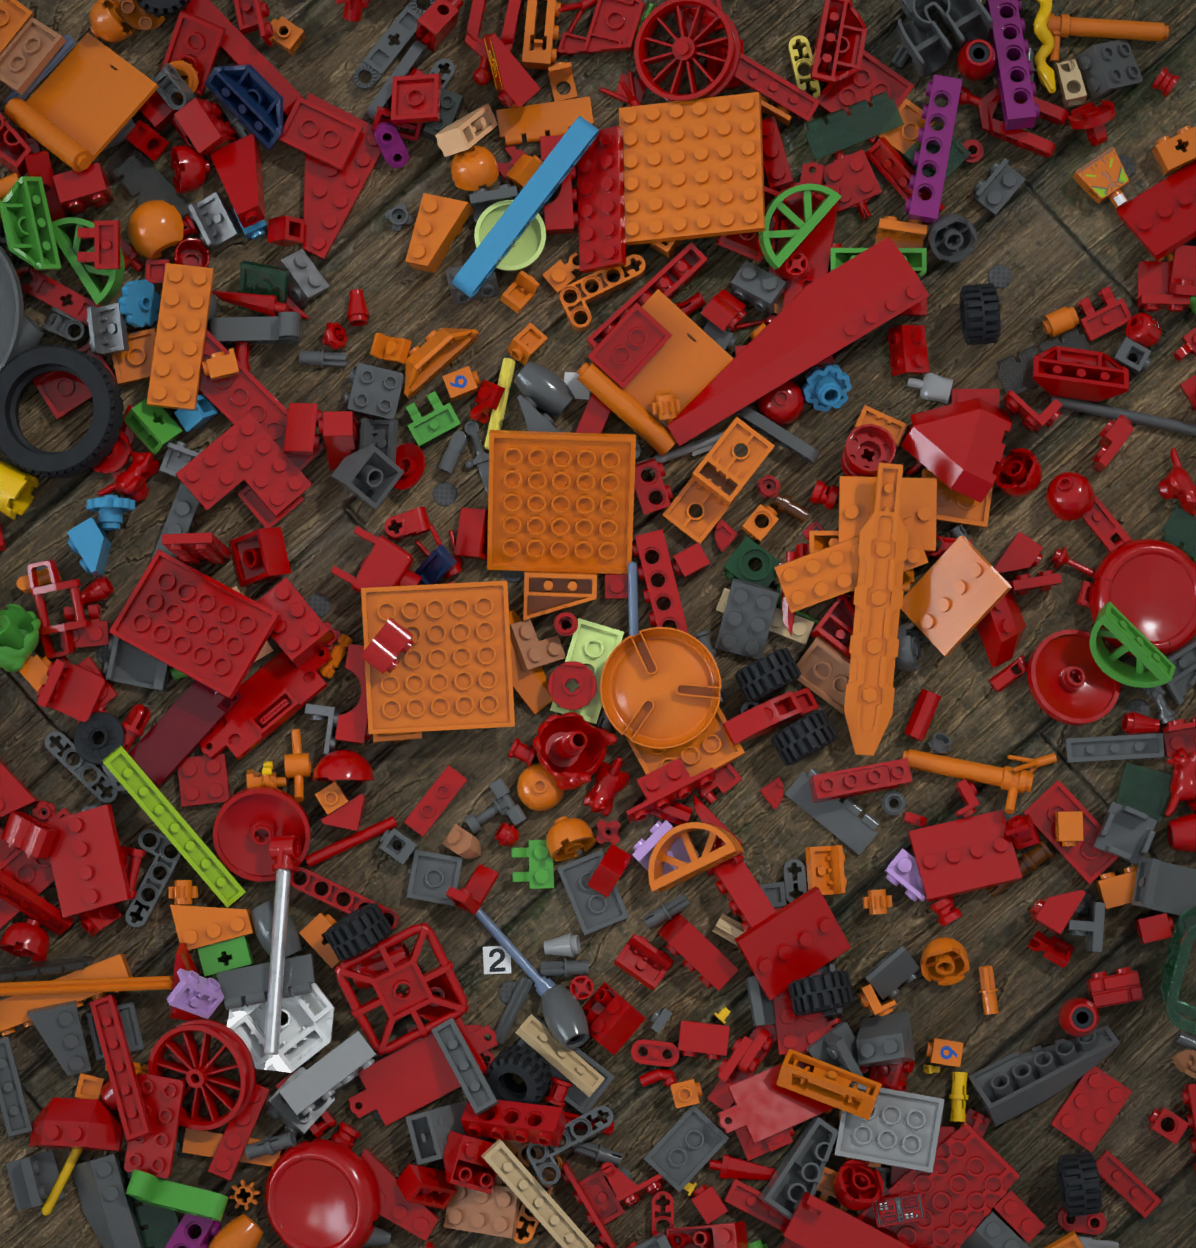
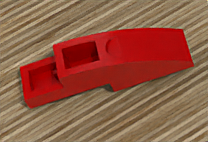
(770, 715)

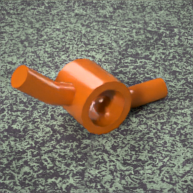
(297, 765)

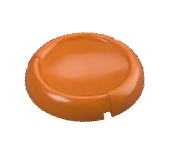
(660, 687)

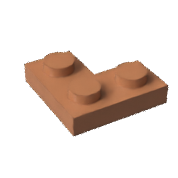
(532, 652)

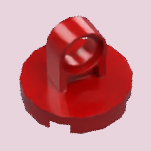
(1092, 120)

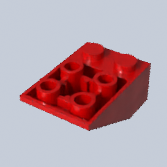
(709, 1236)

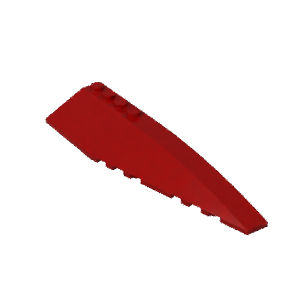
(806, 331)

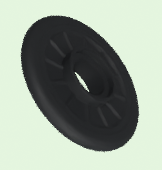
(87, 730)

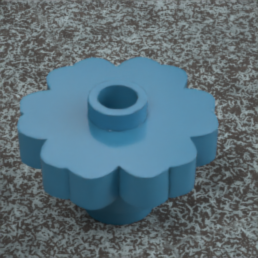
(139, 303)
(826, 387)
(110, 510)

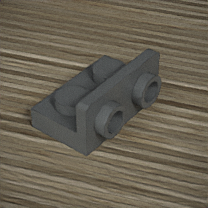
(998, 187)

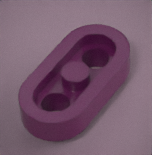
(391, 146)

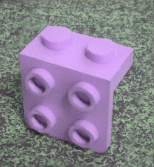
(643, 849)

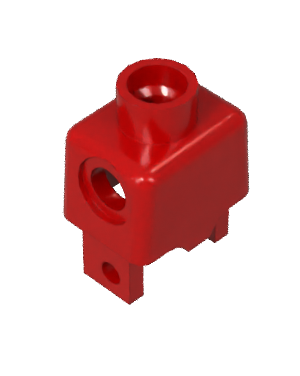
(384, 567)

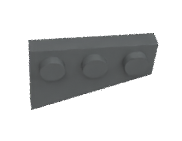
(64, 1035)

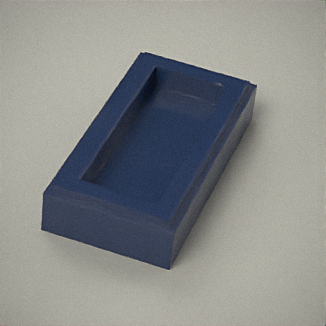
(436, 566)

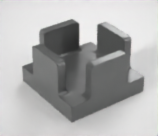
(1125, 833)

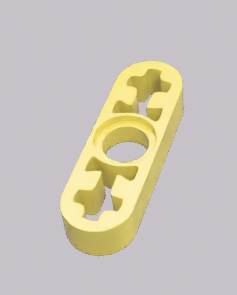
(814, 85)

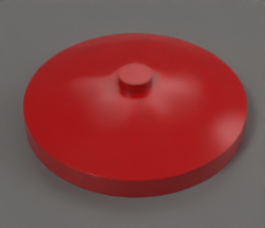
(1069, 681)
(248, 824)

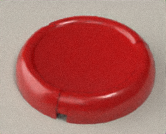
(1152, 588)
(321, 1197)

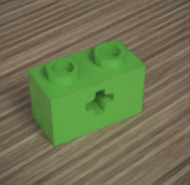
(152, 426)
(211, 956)

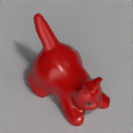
(133, 480)
(1179, 485)
(1183, 779)
(608, 782)

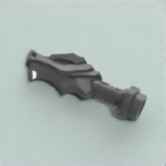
(1157, 693)

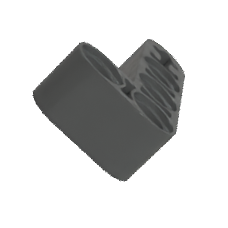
(279, 329)
(150, 879)
(571, 1141)

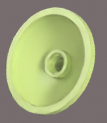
(527, 247)

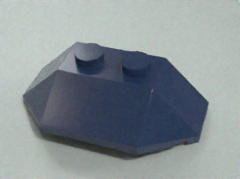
(249, 100)

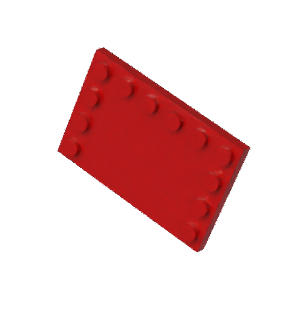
(195, 624)

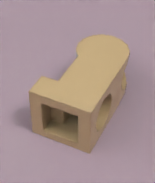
(1070, 83)

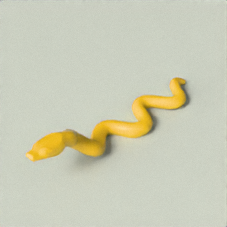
(1044, 71)

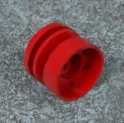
(868, 442)

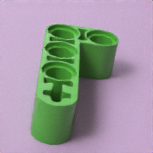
(176, 1196)

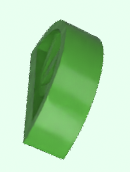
(811, 219)
(86, 272)
(1117, 626)

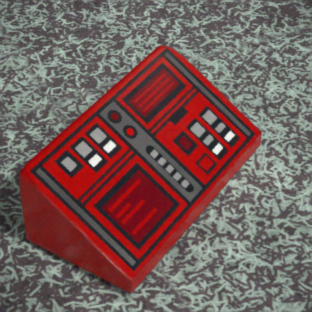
(899, 1210)

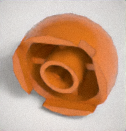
(109, 22)
(474, 168)
(538, 789)
(567, 837)
(944, 961)

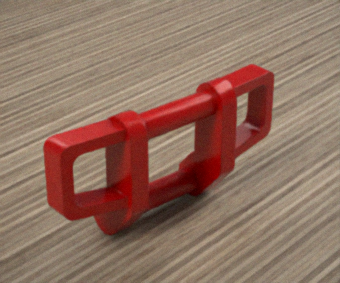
(45, 626)

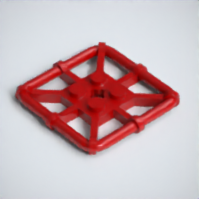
(403, 973)

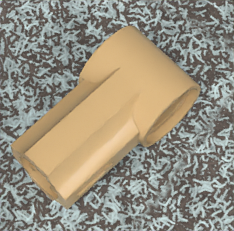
(728, 928)

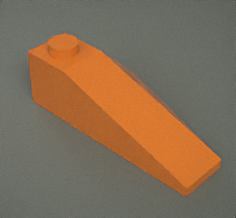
(530, 684)

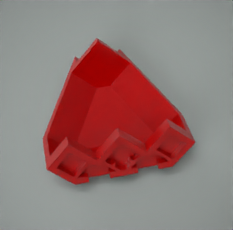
(960, 444)

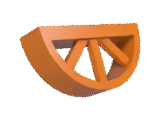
(685, 871)

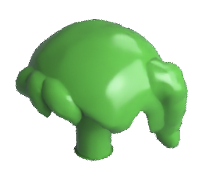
(17, 637)

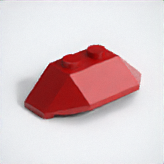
(838, 42)
(1080, 374)
(1002, 630)
(76, 1125)

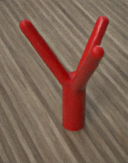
(582, 5)
(631, 94)

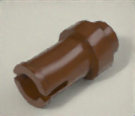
(786, 505)

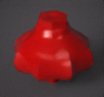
(334, 336)

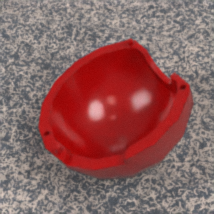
(343, 766)

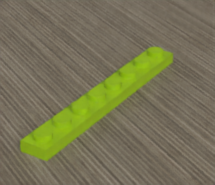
(173, 826)

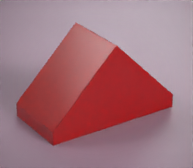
(348, 815)
(609, 870)

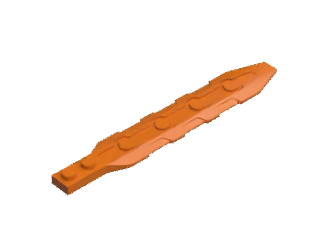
(876, 616)

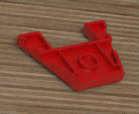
(611, 29)

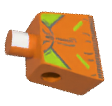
(1104, 178)

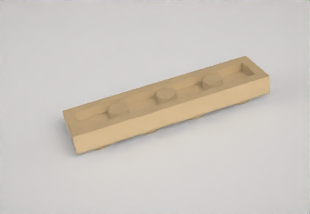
(801, 626)
(563, 1059)

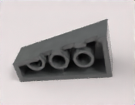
(800, 1168)

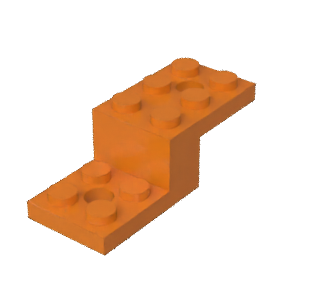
(718, 480)

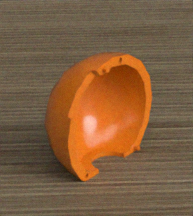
(154, 228)

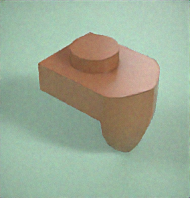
(462, 843)
(1186, 1062)

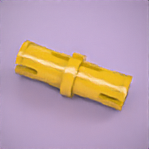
(958, 1096)

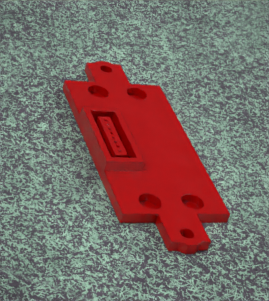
(817, 243)
(266, 703)
(414, 1076)
(769, 1108)

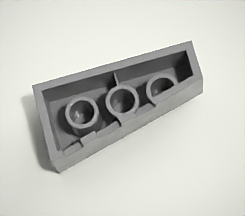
(327, 1073)

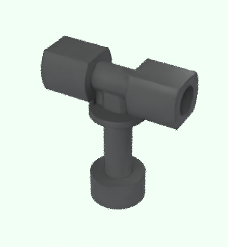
(503, 805)

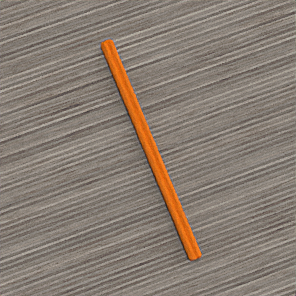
(86, 985)

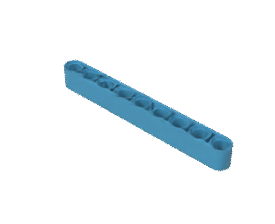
(525, 207)

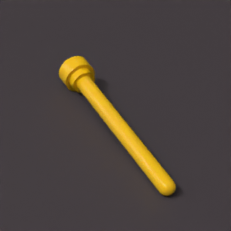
(61, 1181)

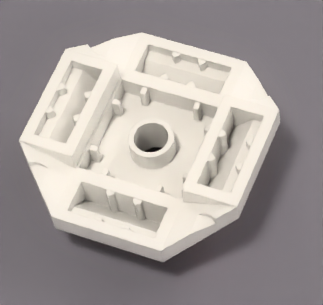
(300, 1038)

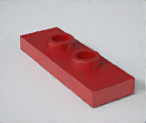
(435, 801)

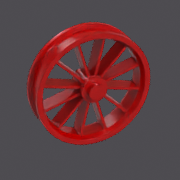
(687, 50)
(203, 1073)

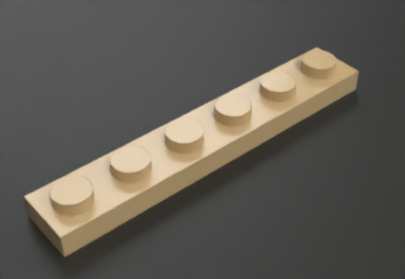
(534, 1197)

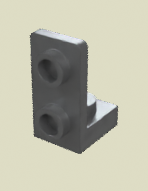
(318, 713)

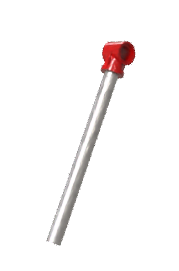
(284, 852)

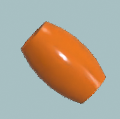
(238, 1233)

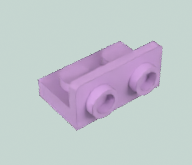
(904, 871)
(196, 994)

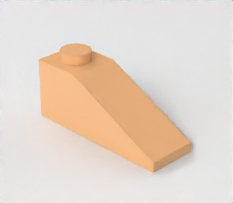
(466, 131)

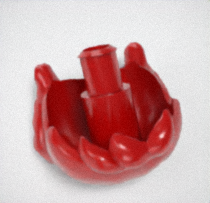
(571, 749)

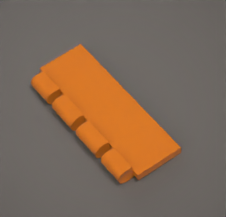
(541, 118)

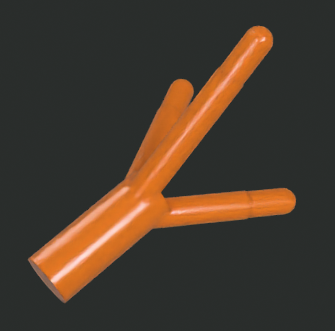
(1031, 763)

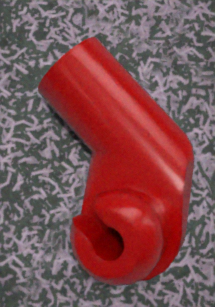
(658, 1075)

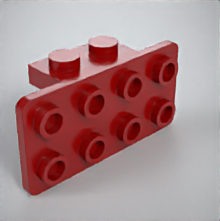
(163, 1105)

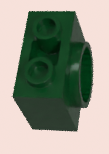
(738, 567)

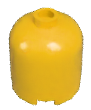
(15, 490)

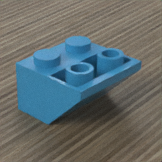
(92, 544)

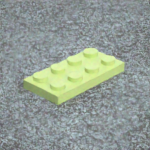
(591, 647)

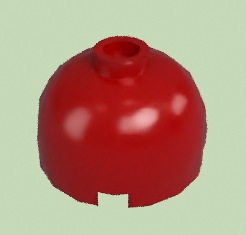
(189, 168)
(782, 404)
(1018, 473)
(1069, 496)
(26, 940)
(857, 1185)

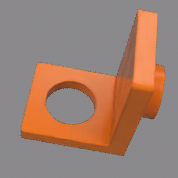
(560, 73)

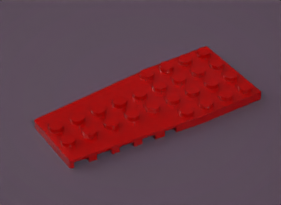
(956, 1196)

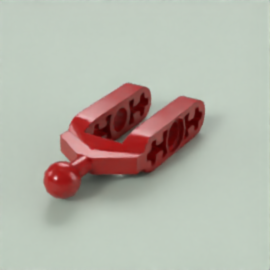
(482, 75)
(1017, 137)

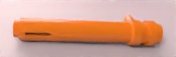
(1065, 26)
(1004, 777)

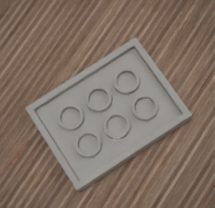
(898, 1134)

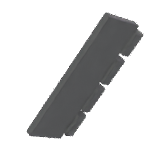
(835, 816)
(253, 981)

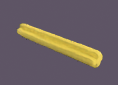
(504, 381)

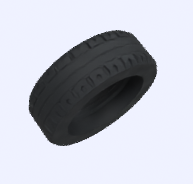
(106, 418)

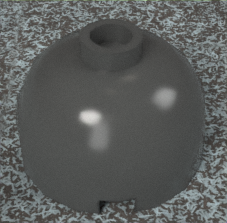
(952, 237)
(908, 649)

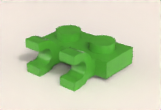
(433, 424)
(540, 865)

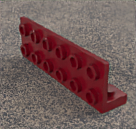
(180, 731)

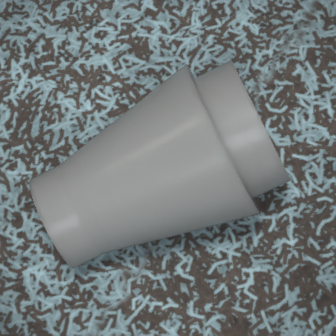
(564, 945)

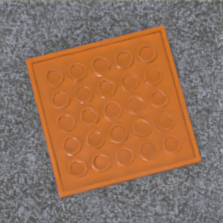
(693, 168)
(560, 501)
(458, 663)

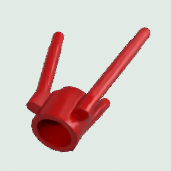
(457, 567)

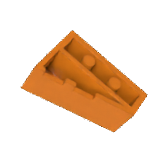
(435, 229)
(555, 591)
(210, 925)

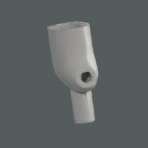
(932, 387)

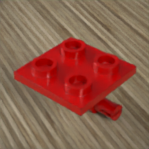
(625, 1189)

